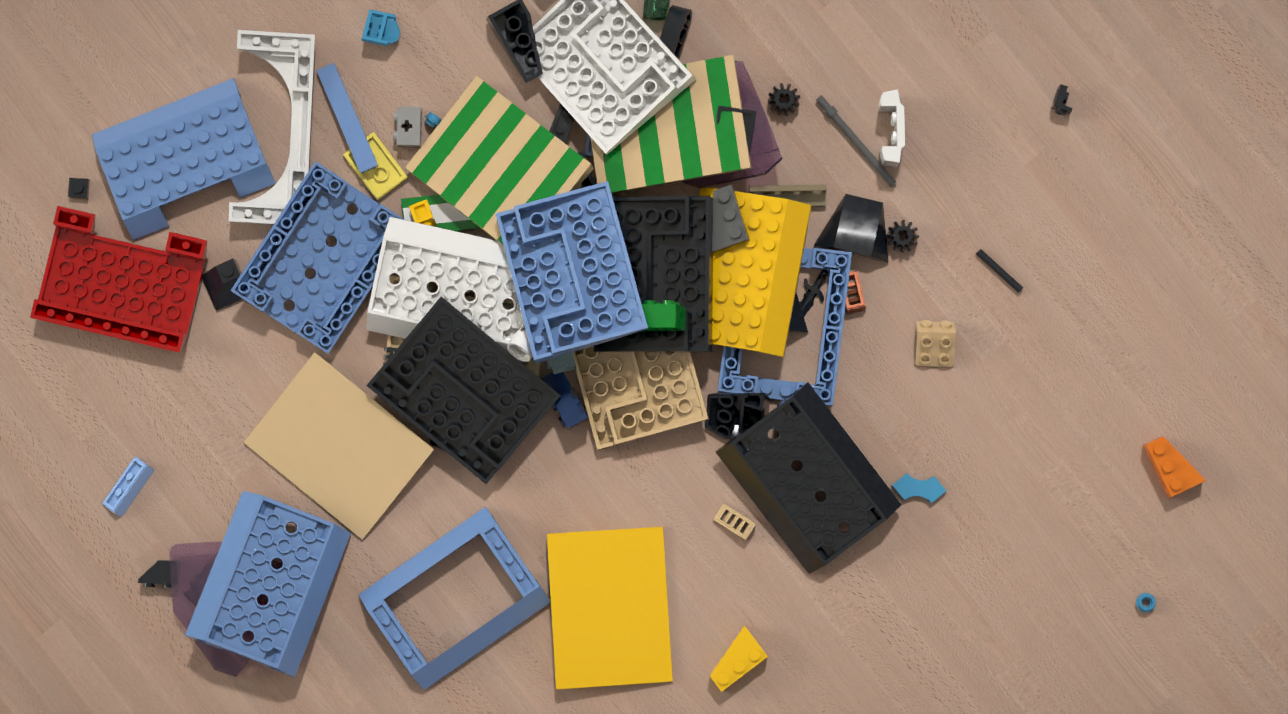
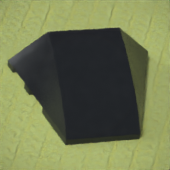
(857, 228)
(735, 412)

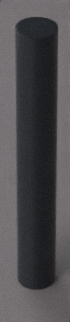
(999, 270)

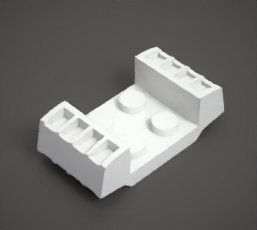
(888, 103)

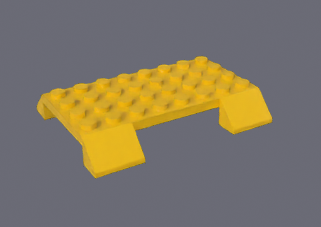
(760, 276)

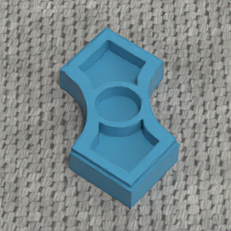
(928, 489)

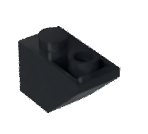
(157, 574)

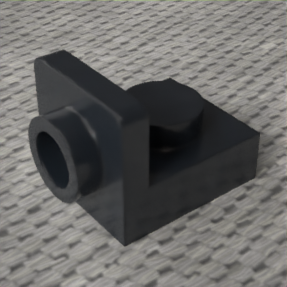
(1061, 97)

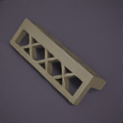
(808, 194)

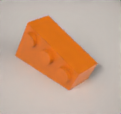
(1171, 467)

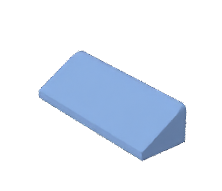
(128, 486)

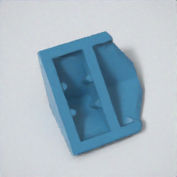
(381, 28)

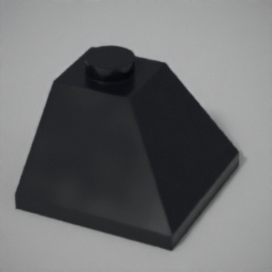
(220, 281)

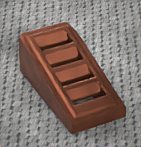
(856, 307)

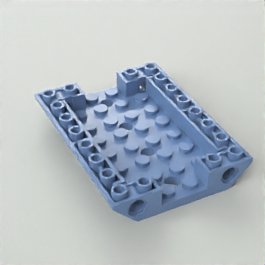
(299, 242)
(245, 572)

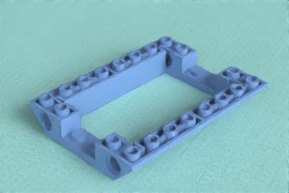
(838, 265)
(428, 673)

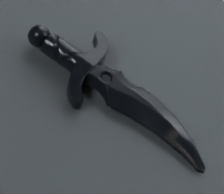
(808, 299)

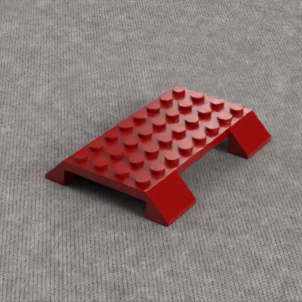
(120, 285)

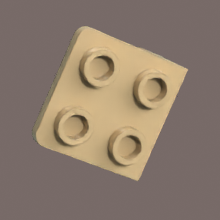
(935, 343)

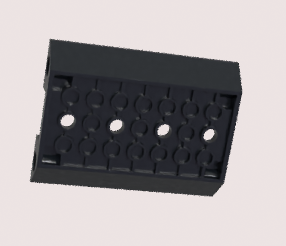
(829, 465)

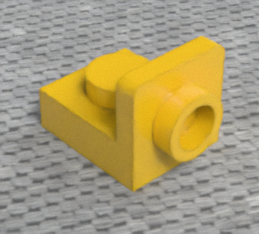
(422, 213)

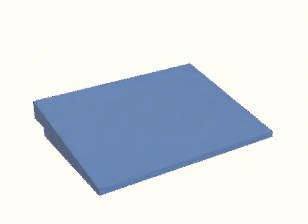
(571, 271)

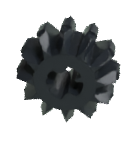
(783, 106)
(909, 235)

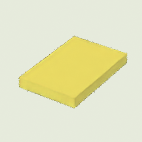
(385, 176)

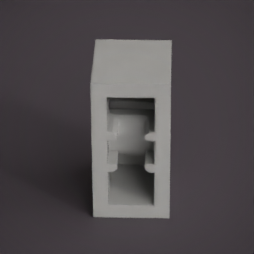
(409, 115)

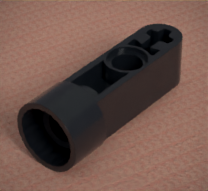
(676, 28)

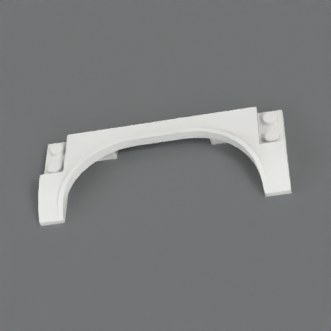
(294, 60)

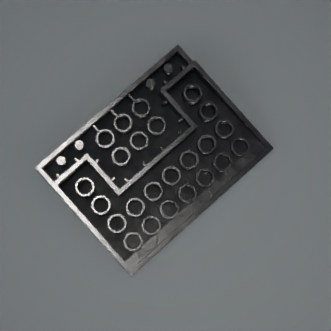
(672, 261)
(463, 390)

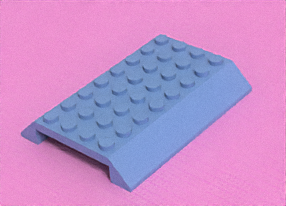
(179, 154)

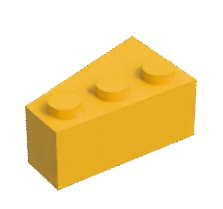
(738, 659)

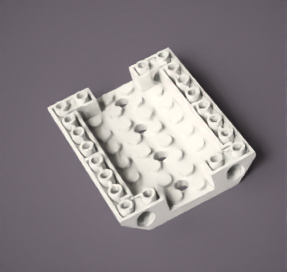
(453, 262)

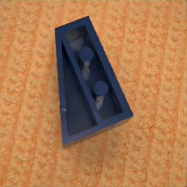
(568, 403)

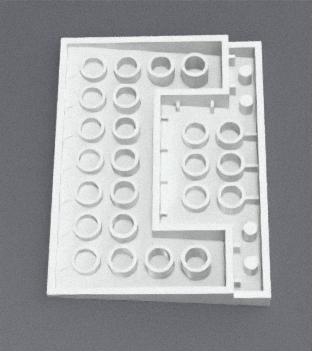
(606, 67)

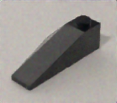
(516, 35)

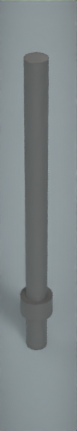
(831, 112)

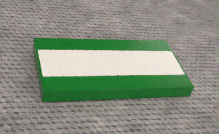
(443, 213)

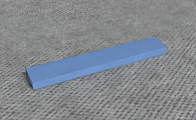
(347, 118)

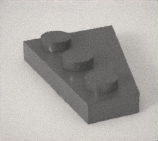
(727, 220)

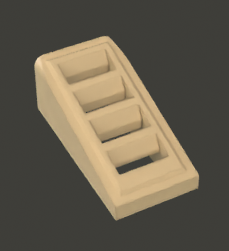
(737, 515)

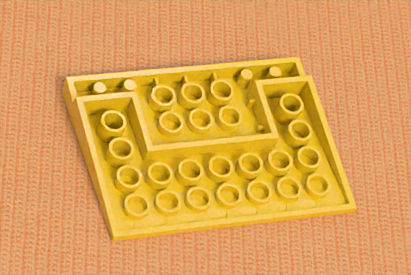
(609, 607)

